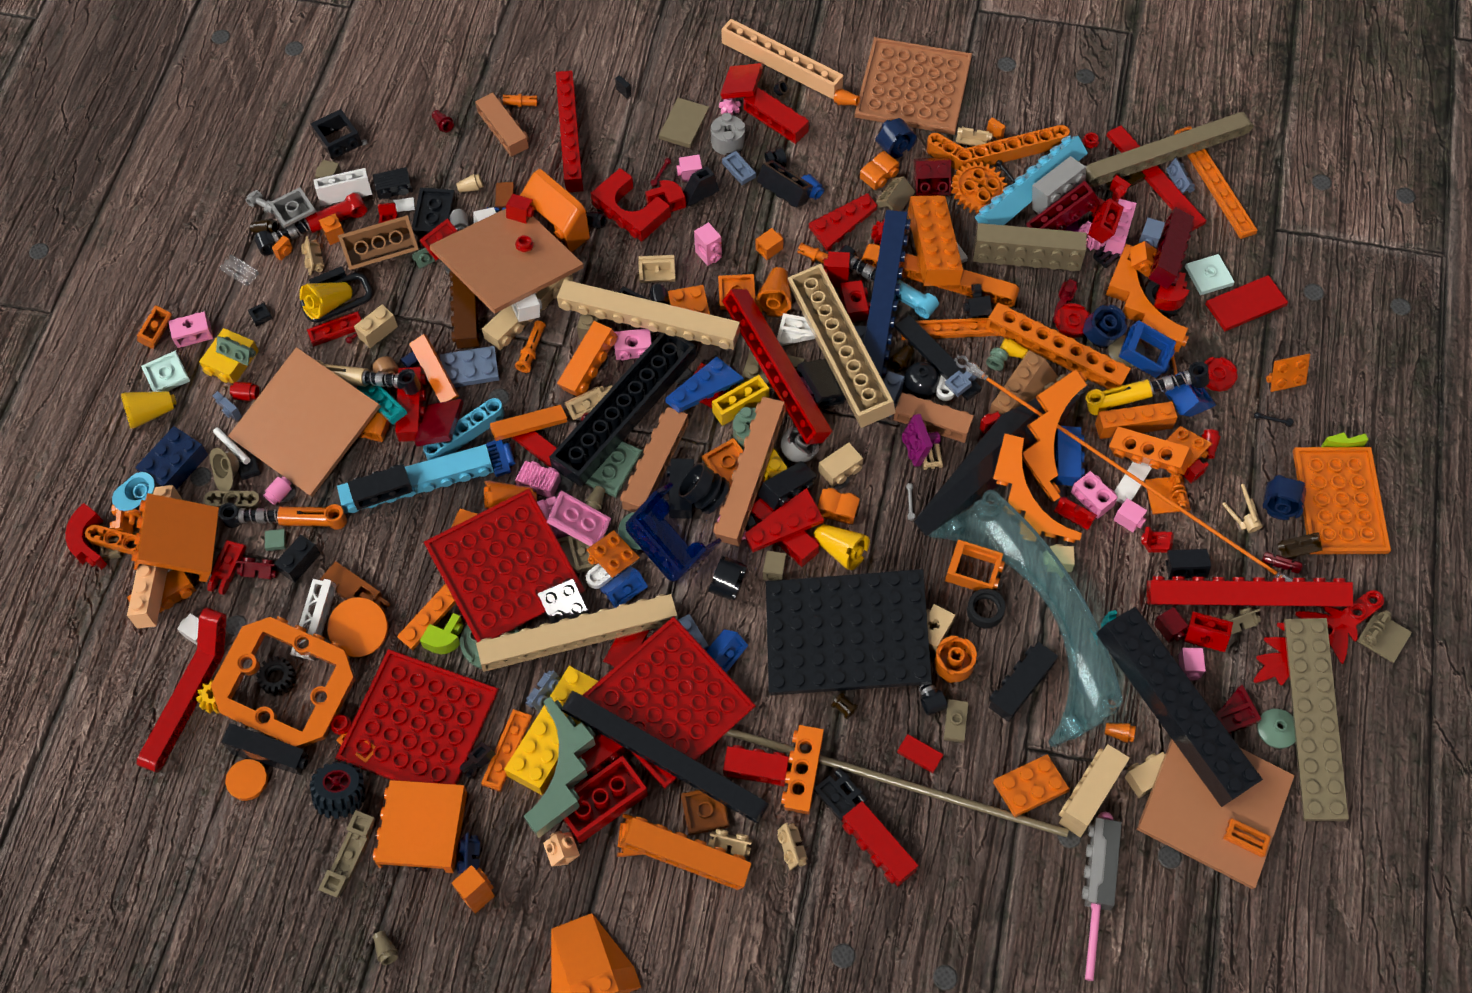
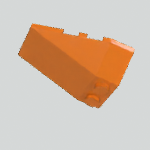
(589, 960)

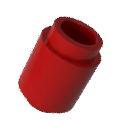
(244, 391)

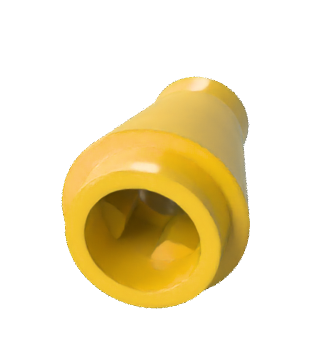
(1013, 348)

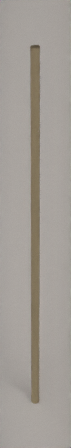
(905, 784)

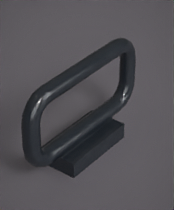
(338, 275)

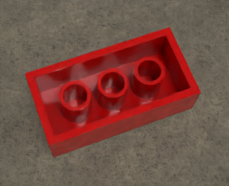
(605, 799)

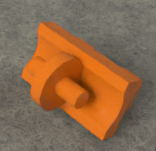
(124, 519)

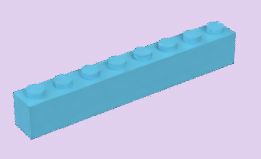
(1019, 195)
(434, 474)

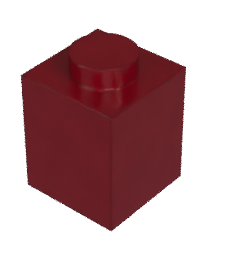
(1171, 625)

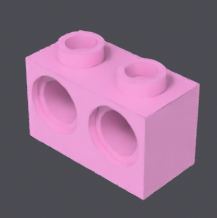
(1091, 497)

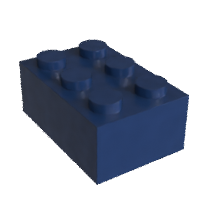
(173, 459)

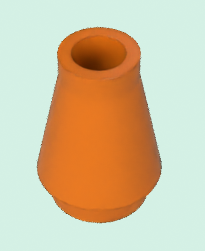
(844, 97)
(1121, 731)

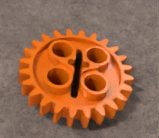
(977, 187)

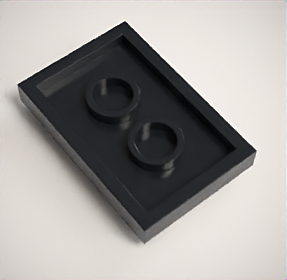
(432, 209)

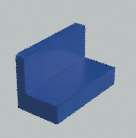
(624, 586)
(727, 649)

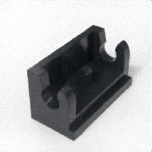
(1188, 563)

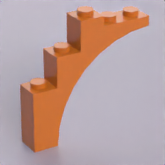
(1010, 470)

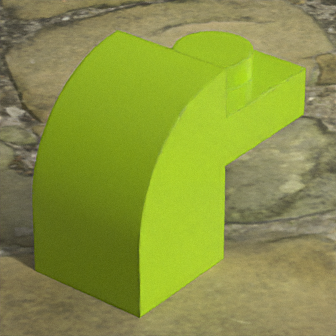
(440, 640)

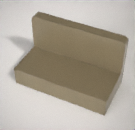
(896, 194)

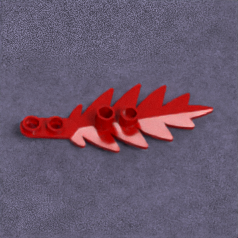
(1339, 626)

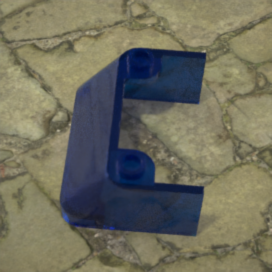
(661, 541)

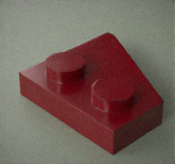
(1238, 711)

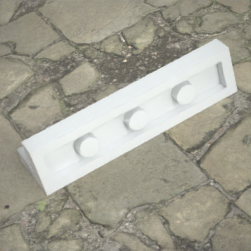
(320, 614)

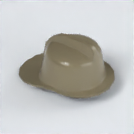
(224, 468)

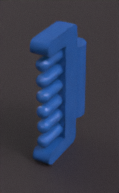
(505, 455)

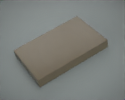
(684, 122)

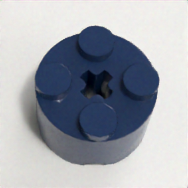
(896, 137)
(1105, 325)
(1284, 498)

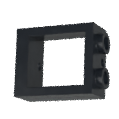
(331, 124)

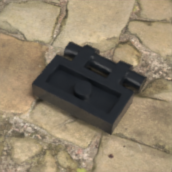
(835, 797)

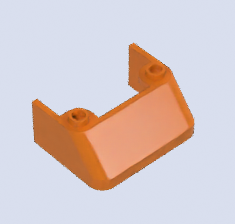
(558, 208)

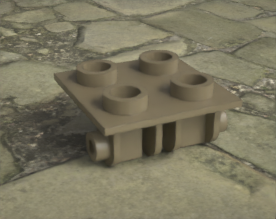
(1384, 636)

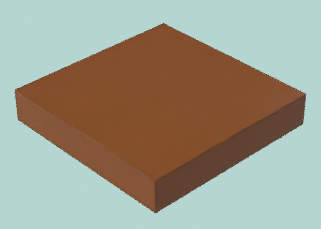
(703, 813)

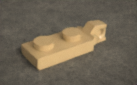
(586, 401)

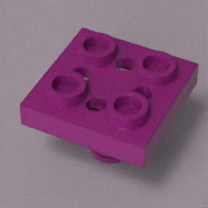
(918, 440)

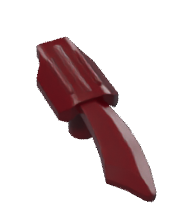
(1065, 294)

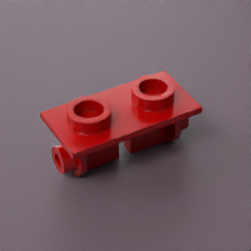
(1075, 513)

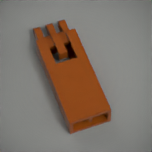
(349, 584)

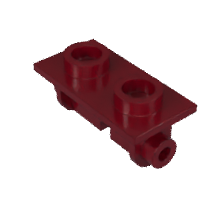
(249, 567)

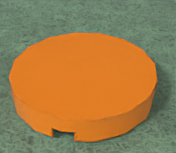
(246, 779)

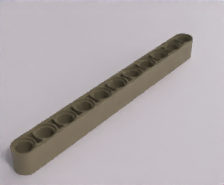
(1168, 149)

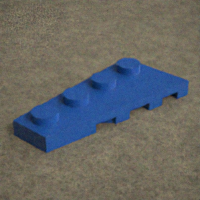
(709, 380)

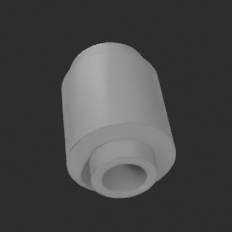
(459, 219)

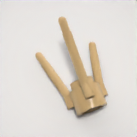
(1251, 521)

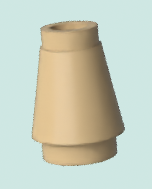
(470, 183)

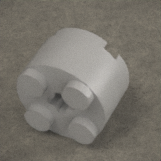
(727, 134)

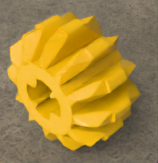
(207, 699)

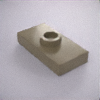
(955, 721)

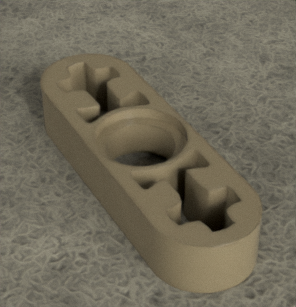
(226, 495)

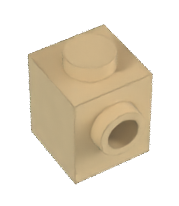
(1065, 555)

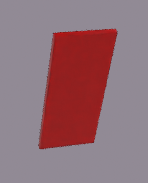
(623, 647)

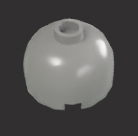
(795, 448)

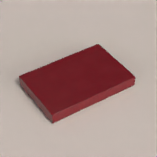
(439, 422)

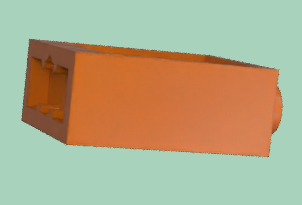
(976, 552)

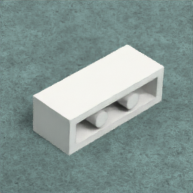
(337, 187)

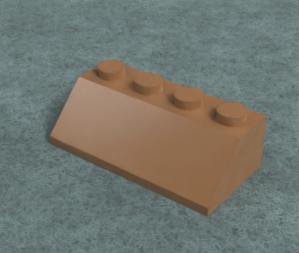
(378, 242)
(1025, 383)

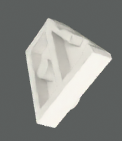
(793, 330)

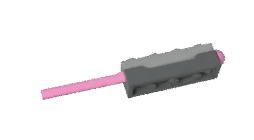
(1101, 877)

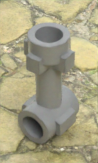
(256, 198)

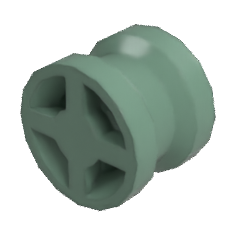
(997, 359)

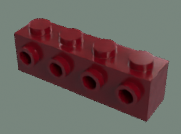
(1066, 209)

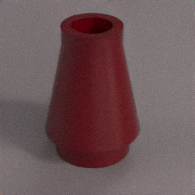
(443, 121)

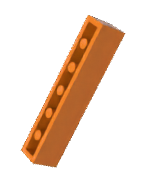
(686, 853)

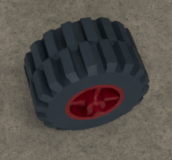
(337, 789)

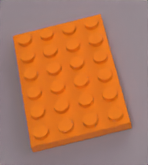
(1342, 499)

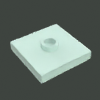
(1209, 274)
(165, 372)

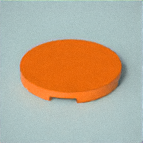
(358, 626)

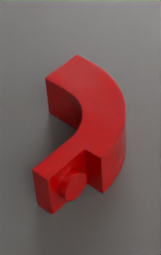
(76, 538)

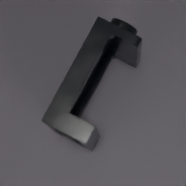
(821, 382)

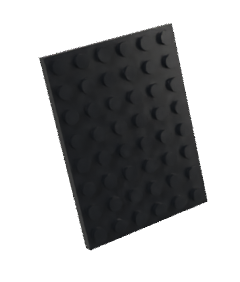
(847, 632)

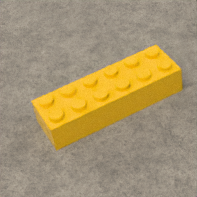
(538, 752)

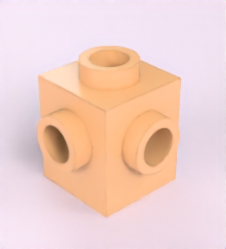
(561, 848)

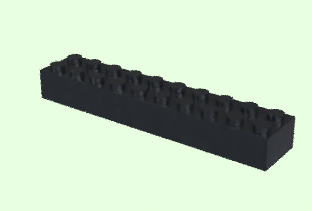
(622, 408)
(1178, 706)

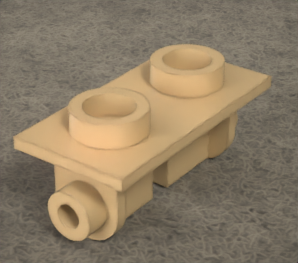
(970, 137)
(313, 257)
(723, 839)
(793, 855)

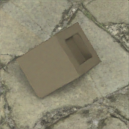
(774, 566)

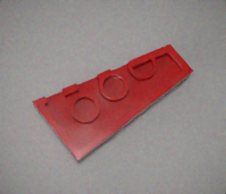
(842, 220)
(790, 519)

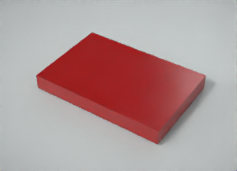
(741, 81)

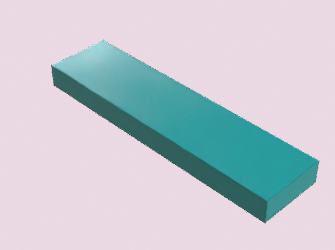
(389, 406)

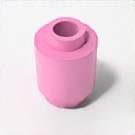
(277, 490)

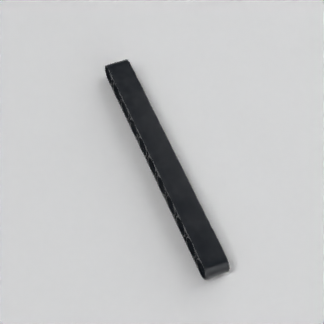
(665, 757)

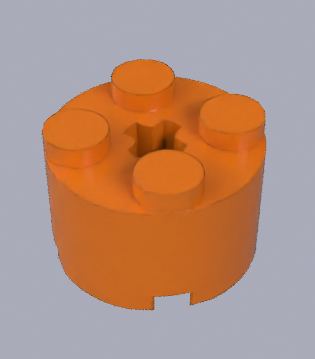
(952, 669)

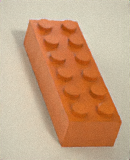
(935, 241)

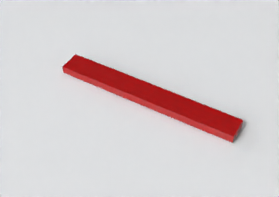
(1157, 179)

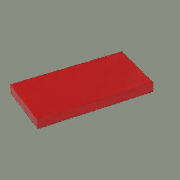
(1246, 303)

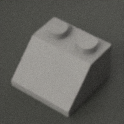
(291, 207)

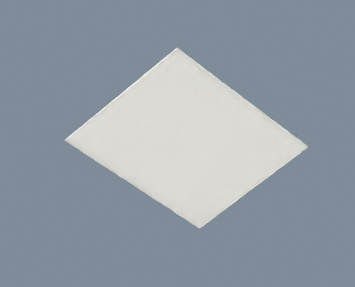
(404, 204)

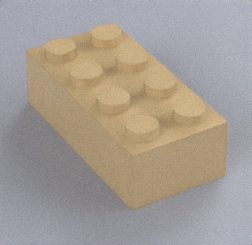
(1092, 789)

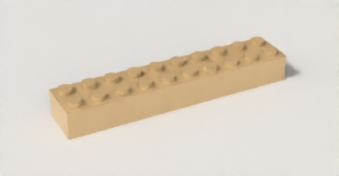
(841, 346)

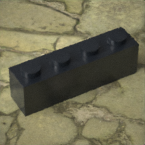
(1023, 681)

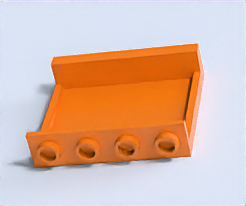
(176, 535)
(420, 825)

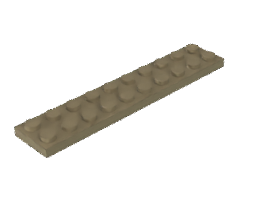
(1315, 720)

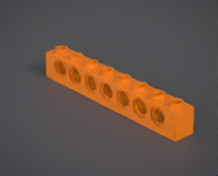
(1047, 347)

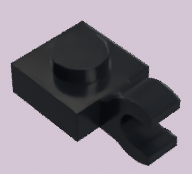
(477, 758)

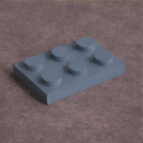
(471, 366)

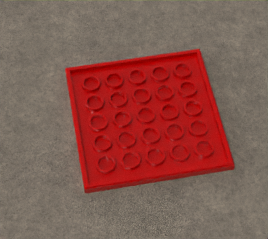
(500, 565)
(673, 694)
(418, 722)

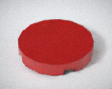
(1071, 320)
(1221, 374)

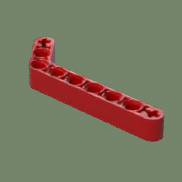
(183, 700)

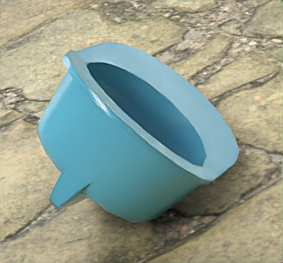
(132, 491)

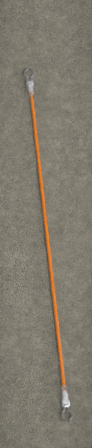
(974, 369)

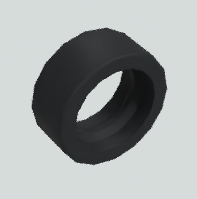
(981, 621)

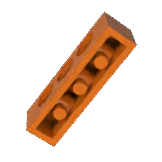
(1124, 438)
(802, 802)

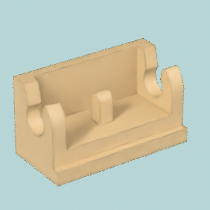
(657, 268)

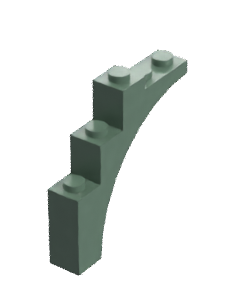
(558, 800)

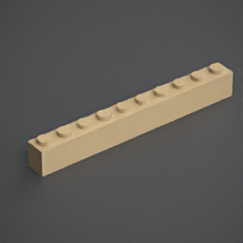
(648, 314)
(575, 632)

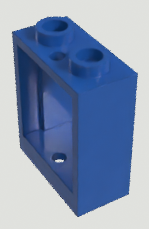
(1153, 337)

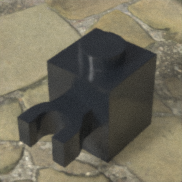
(978, 304)

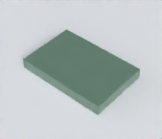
(616, 469)

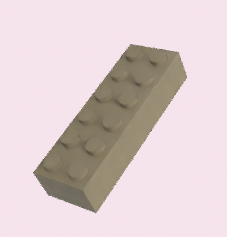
(1029, 247)

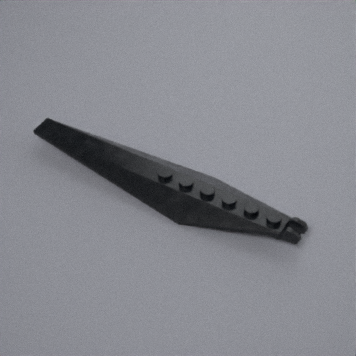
(978, 469)

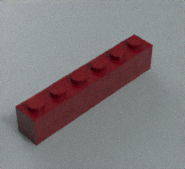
(1171, 248)

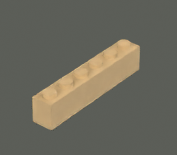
(506, 325)

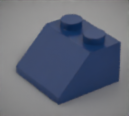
(1190, 399)

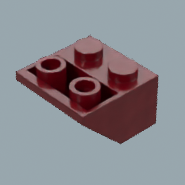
(932, 176)

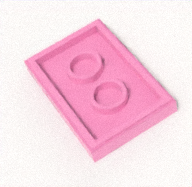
(578, 519)

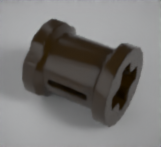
(841, 699)

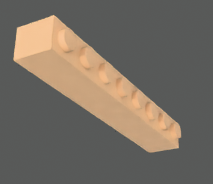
(781, 58)
(149, 583)

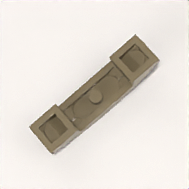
(348, 855)

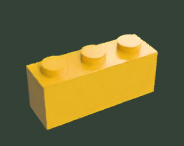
(745, 395)

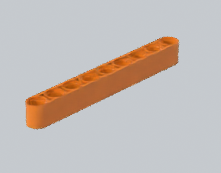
(998, 290)

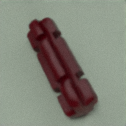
(1282, 562)

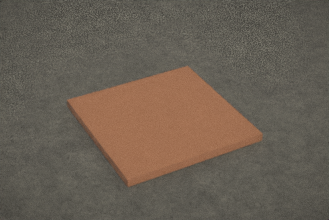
(914, 84)
(493, 267)
(304, 421)
(1191, 820)

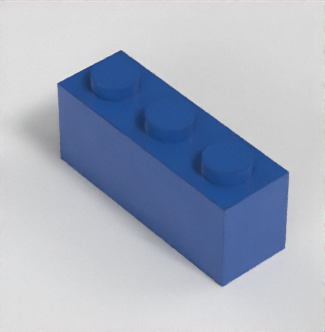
(1068, 457)

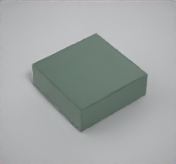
(275, 539)

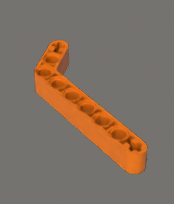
(1003, 149)

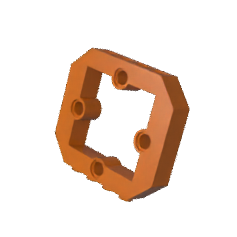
(245, 648)

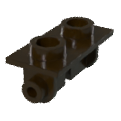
(1300, 545)

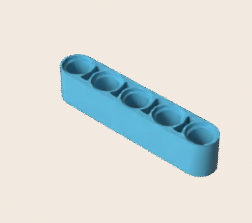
(473, 428)

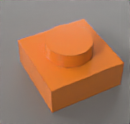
(282, 248)

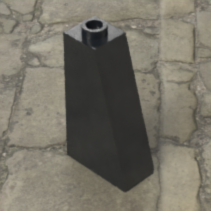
(264, 749)

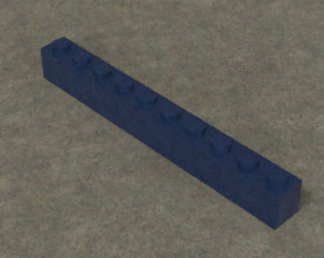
(886, 288)

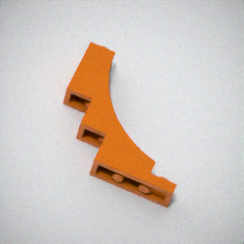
(1127, 288)
(1040, 455)

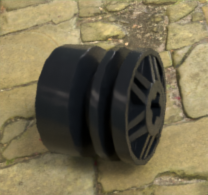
(703, 488)

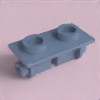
(1179, 176)
(547, 685)

